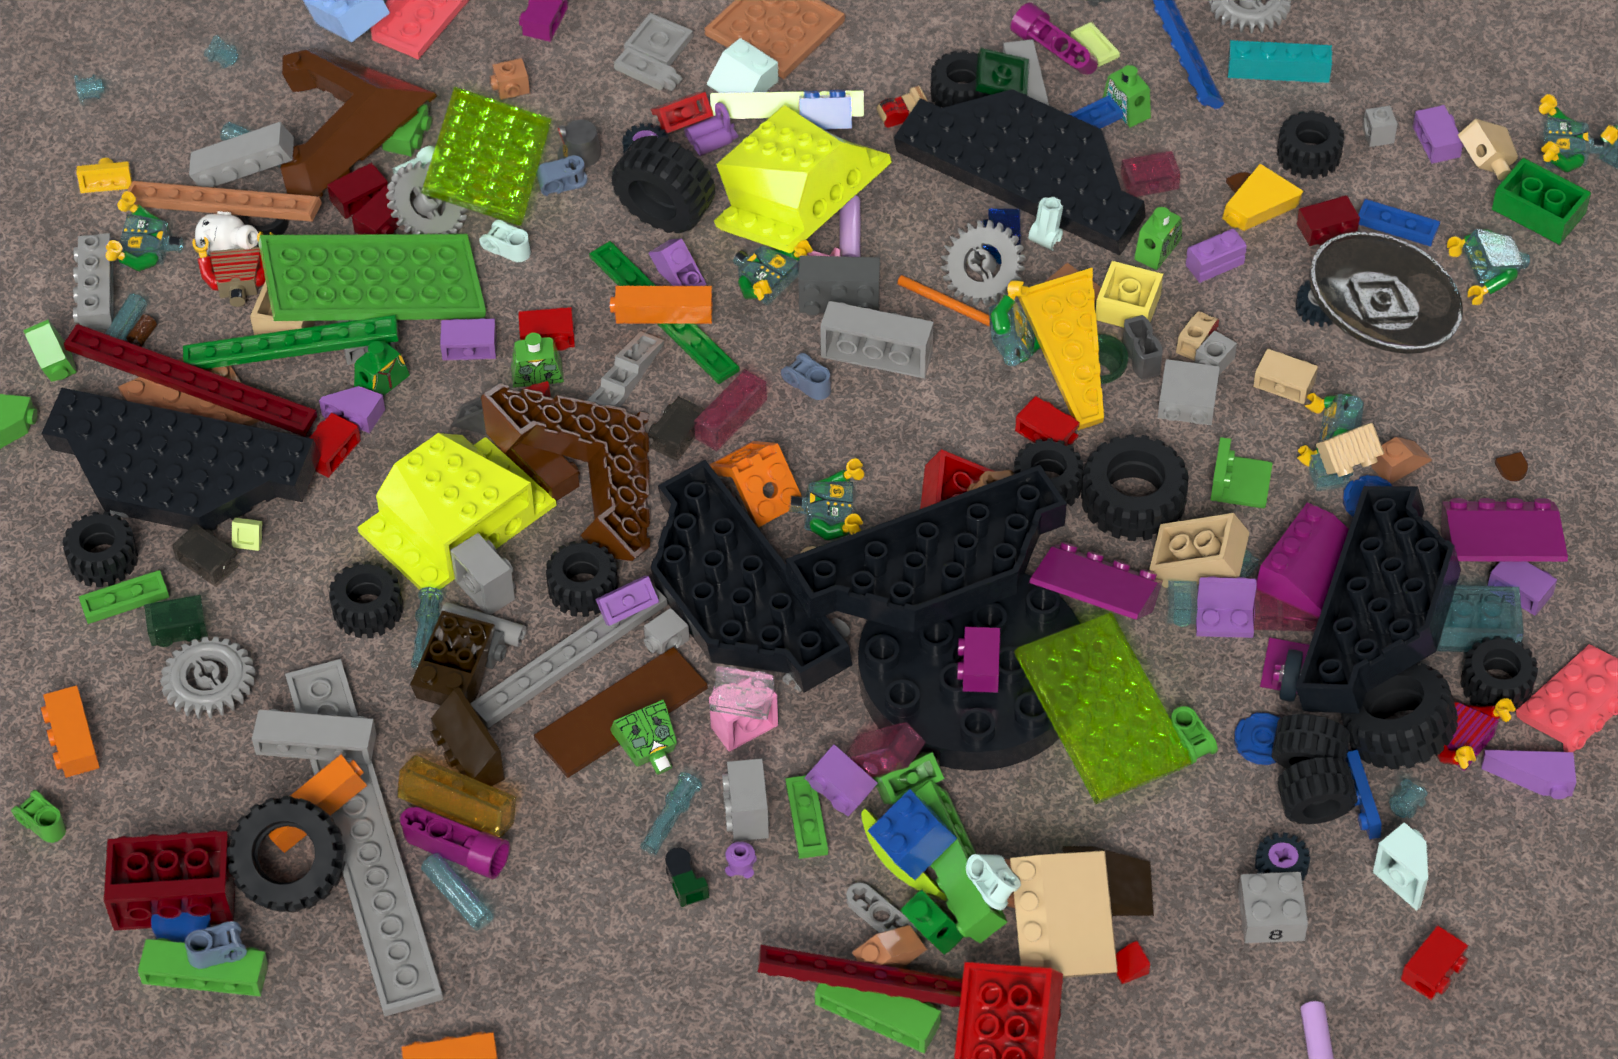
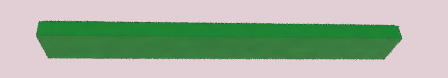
(687, 336)
(291, 343)

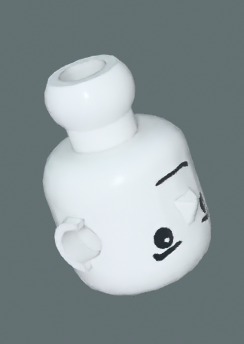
(225, 232)

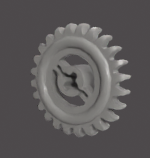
(1251, 12)
(399, 193)
(974, 240)
(209, 694)

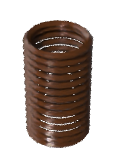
(139, 328)

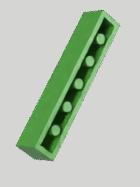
(964, 900)

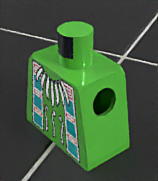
(1129, 94)

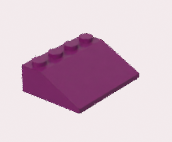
(1504, 530)
(1304, 559)
(1098, 581)

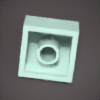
(743, 70)
(1403, 864)

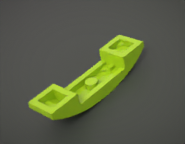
(923, 882)

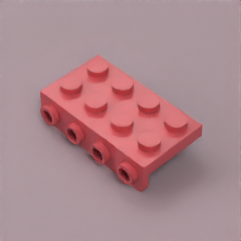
(415, 24)
(1575, 699)

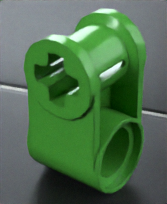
(1194, 736)
(38, 816)

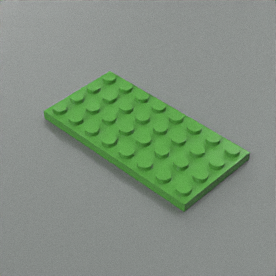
(371, 277)

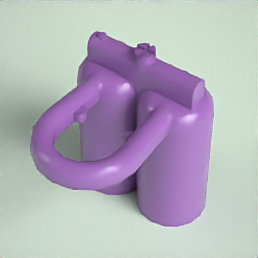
(712, 132)

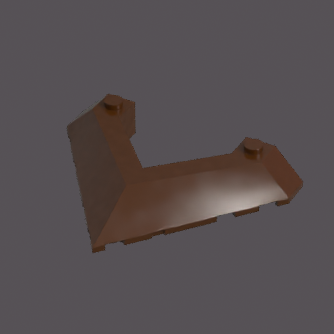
(370, 115)
(597, 434)

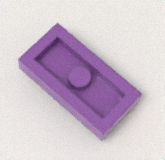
(627, 600)

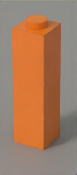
(662, 304)
(327, 790)

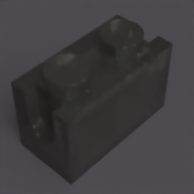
(675, 428)
(205, 555)

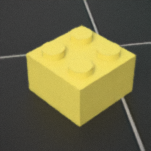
(1128, 294)

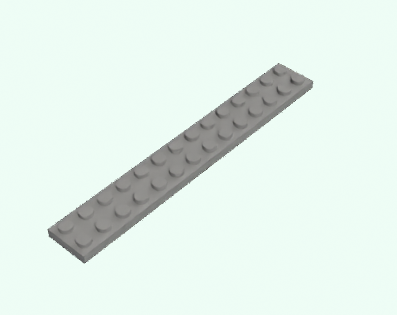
(373, 863)

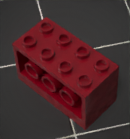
(168, 878)

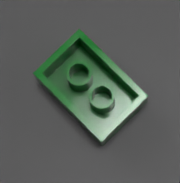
(1541, 201)

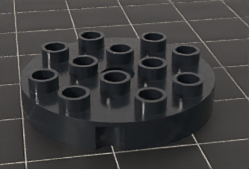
(916, 682)

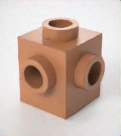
(510, 79)

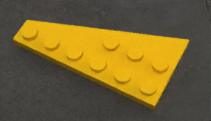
(1066, 330)

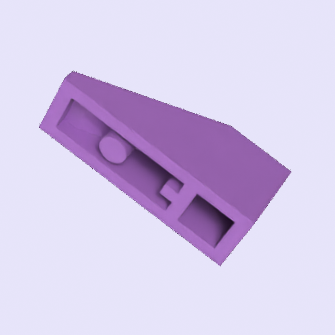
(1538, 771)

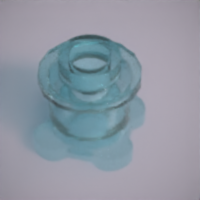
(221, 52)
(88, 88)
(1408, 799)

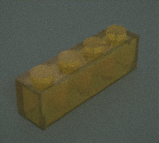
(456, 796)

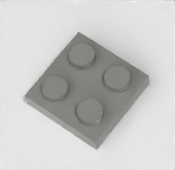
(660, 39)

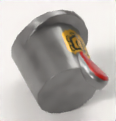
(581, 140)

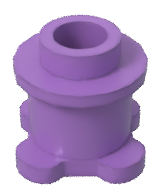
(740, 859)

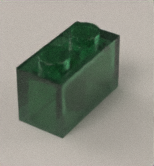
(175, 620)

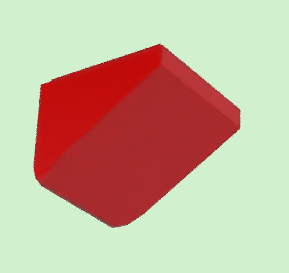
(1131, 963)

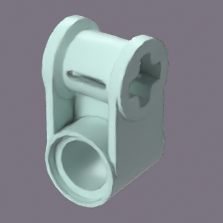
(507, 241)
(992, 877)

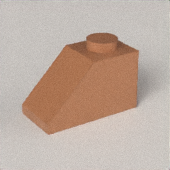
(1399, 459)
(891, 948)

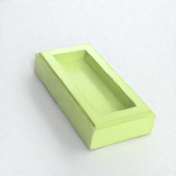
(1096, 43)

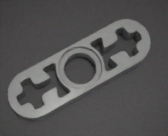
(879, 904)

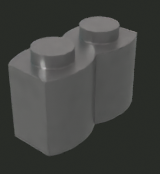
(1142, 347)

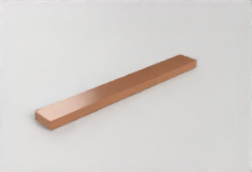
(225, 200)

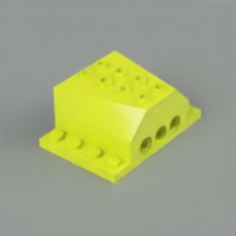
(791, 180)
(445, 497)

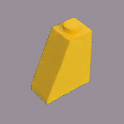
(1261, 199)

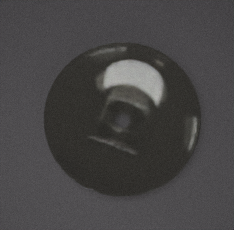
(1416, 294)

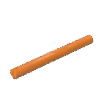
(944, 300)

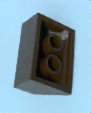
(466, 740)

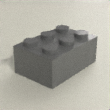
(838, 280)

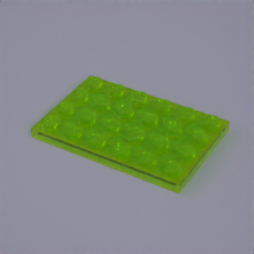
(486, 156)
(1103, 707)

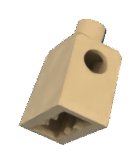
(1489, 147)

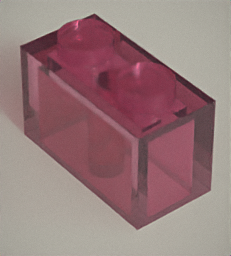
(1150, 174)

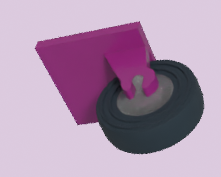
(1283, 667)

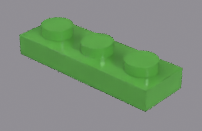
(123, 597)
(806, 818)

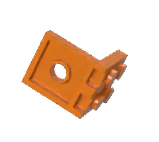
(753, 468)

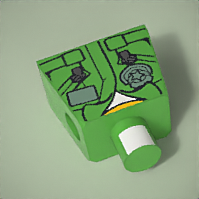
(1162, 229)
(535, 361)
(647, 736)

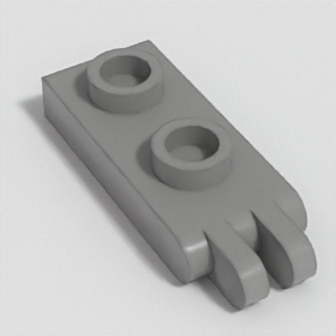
(647, 70)

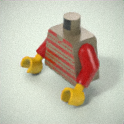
(232, 271)

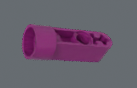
(1034, 23)
(458, 843)

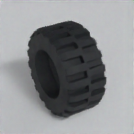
(663, 184)
(1134, 459)
(1410, 737)
(248, 840)

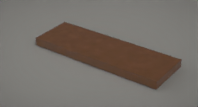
(585, 731)

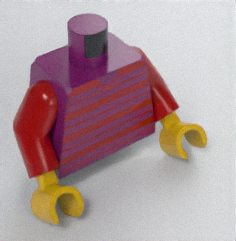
(1474, 731)

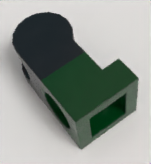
(683, 881)

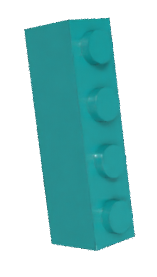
(1279, 61)

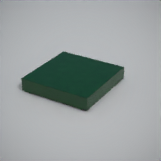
(1001, 72)

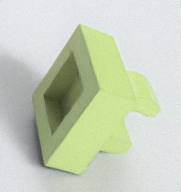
(246, 534)

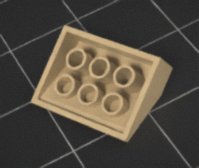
(1065, 913)

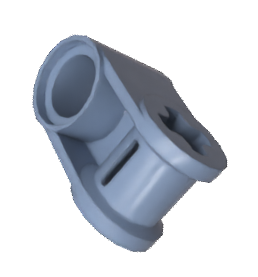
(559, 176)
(808, 377)
(216, 945)

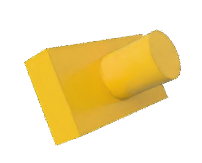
(104, 176)

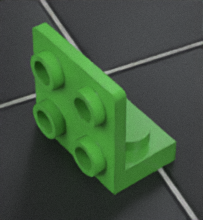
(1240, 479)

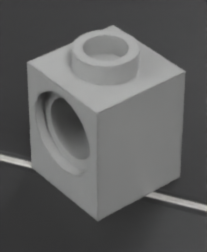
(1379, 126)
(1216, 351)
(665, 632)

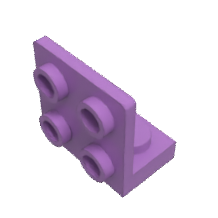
(1225, 607)

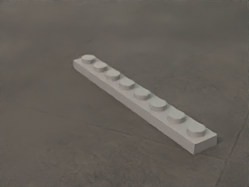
(556, 664)

